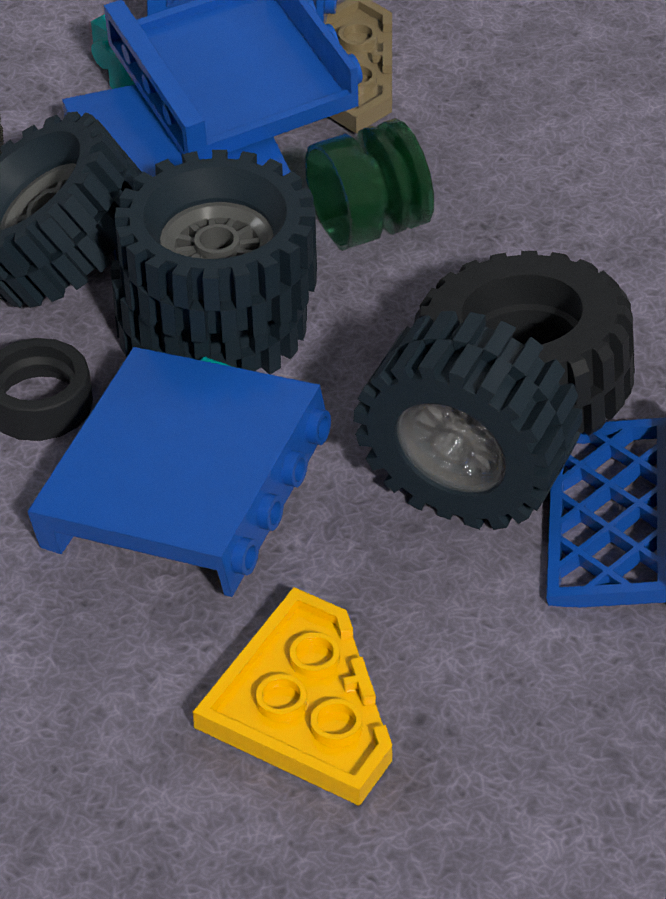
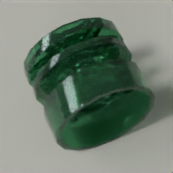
(369, 183)

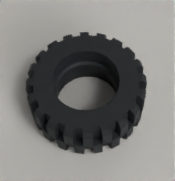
(564, 307)

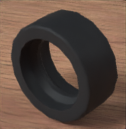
(48, 416)

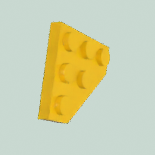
(303, 700)

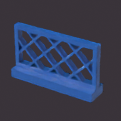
(609, 586)

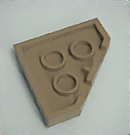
(367, 33)

